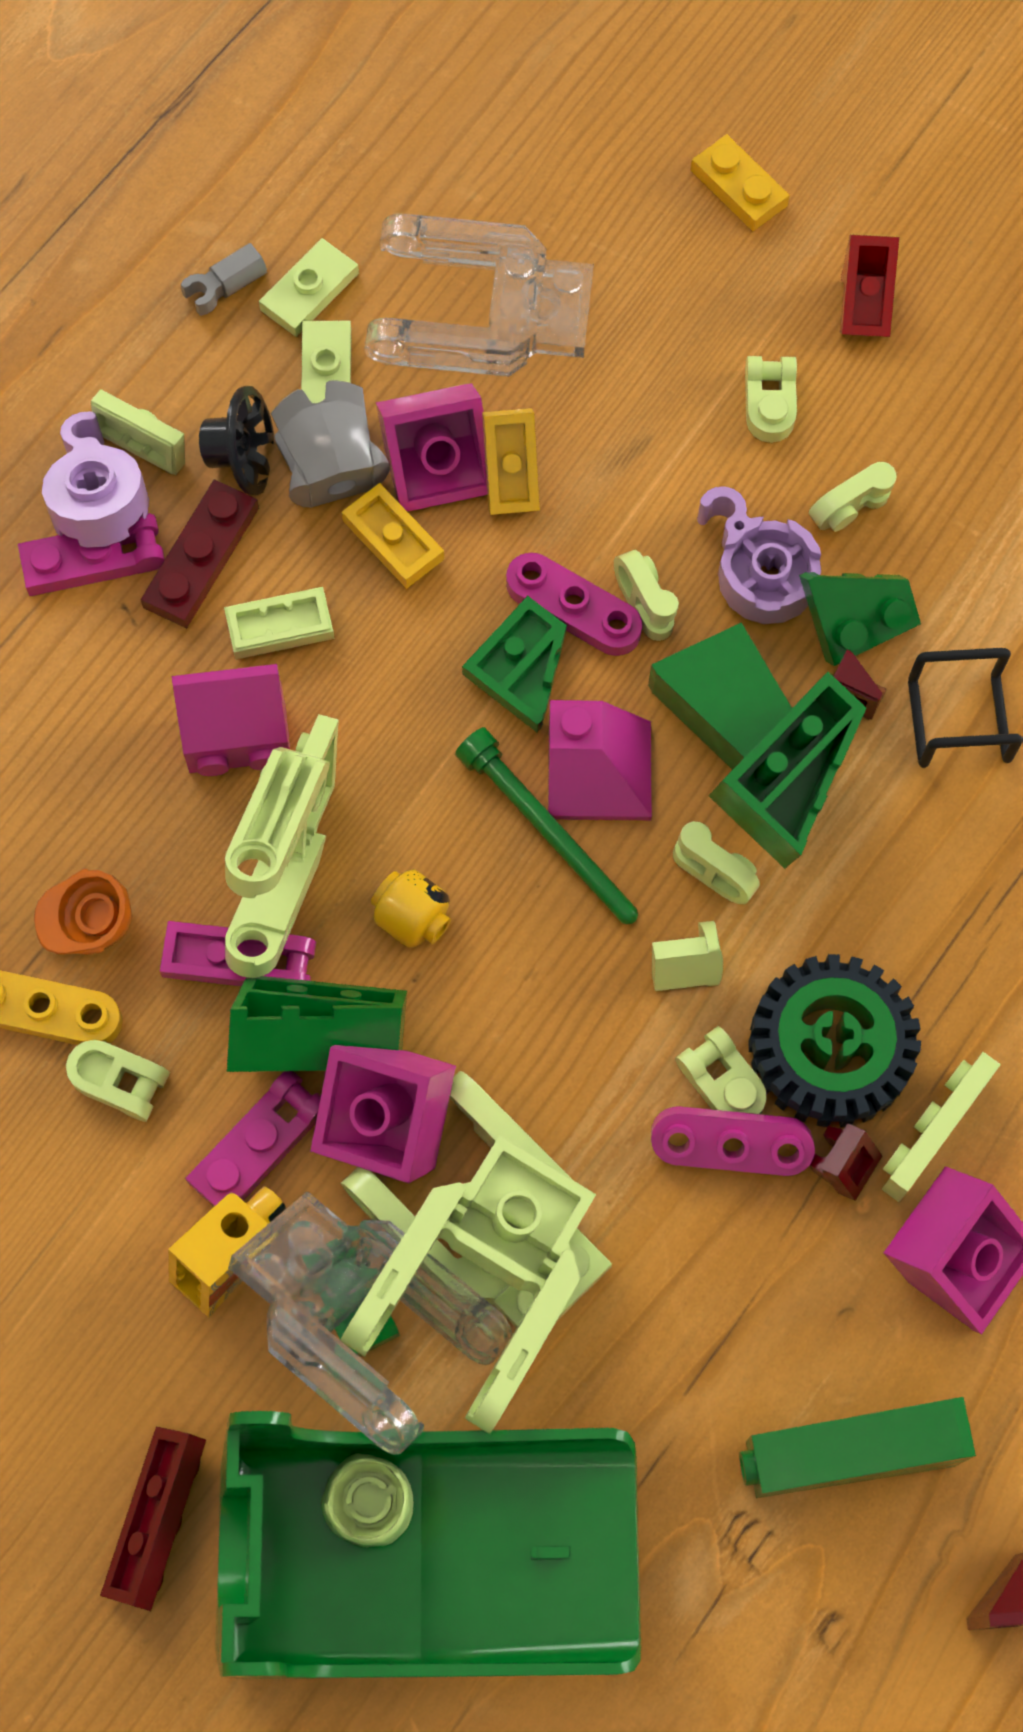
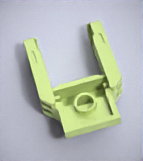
(283, 837)
(488, 1123)
(513, 1225)

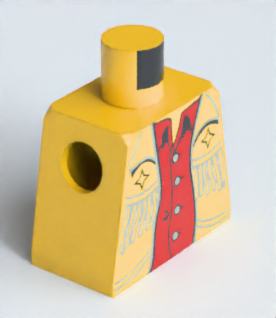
(203, 1254)

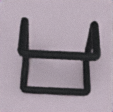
(1008, 742)

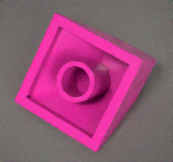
(598, 762)

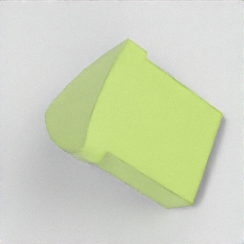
(688, 961)

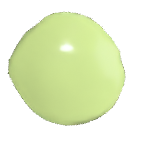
(367, 1501)

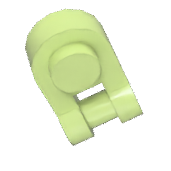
(771, 412)
(867, 488)
(640, 587)
(723, 872)
(98, 1068)
(733, 1091)

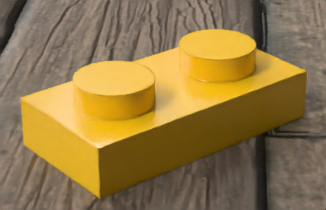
(739, 182)
(511, 461)
(393, 535)

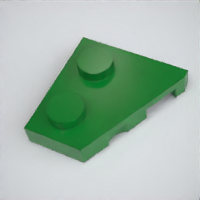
(858, 611)
(520, 662)

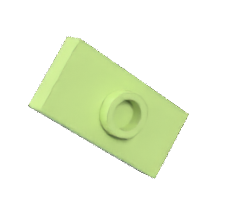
(308, 286)
(325, 356)
(139, 432)
(279, 623)

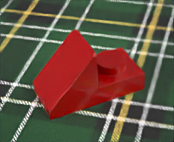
(869, 285)

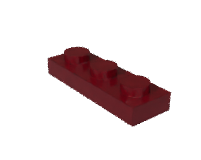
(200, 553)
(153, 1518)

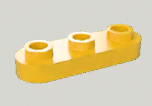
(65, 1014)

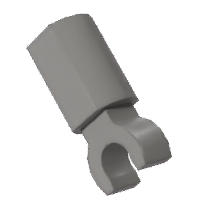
(224, 278)

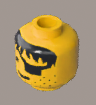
(411, 908)

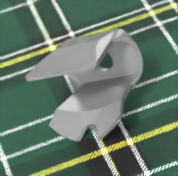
(328, 445)

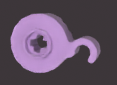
(94, 487)
(759, 543)

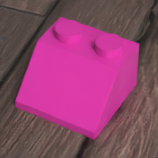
(435, 446)
(230, 718)
(383, 1110)
(961, 1248)

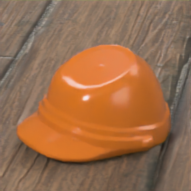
(83, 914)

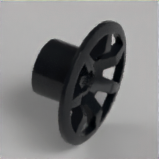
(234, 442)

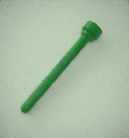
(481, 753)

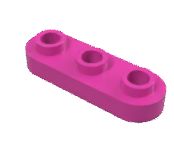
(584, 620)
(710, 1129)

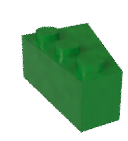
(789, 772)
(295, 1023)

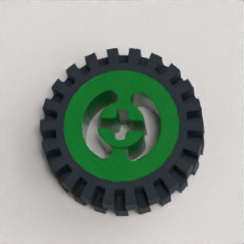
(884, 1043)

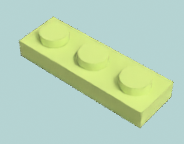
(937, 1125)

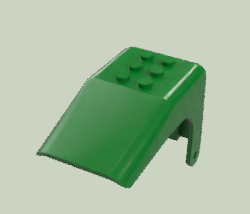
(507, 1567)

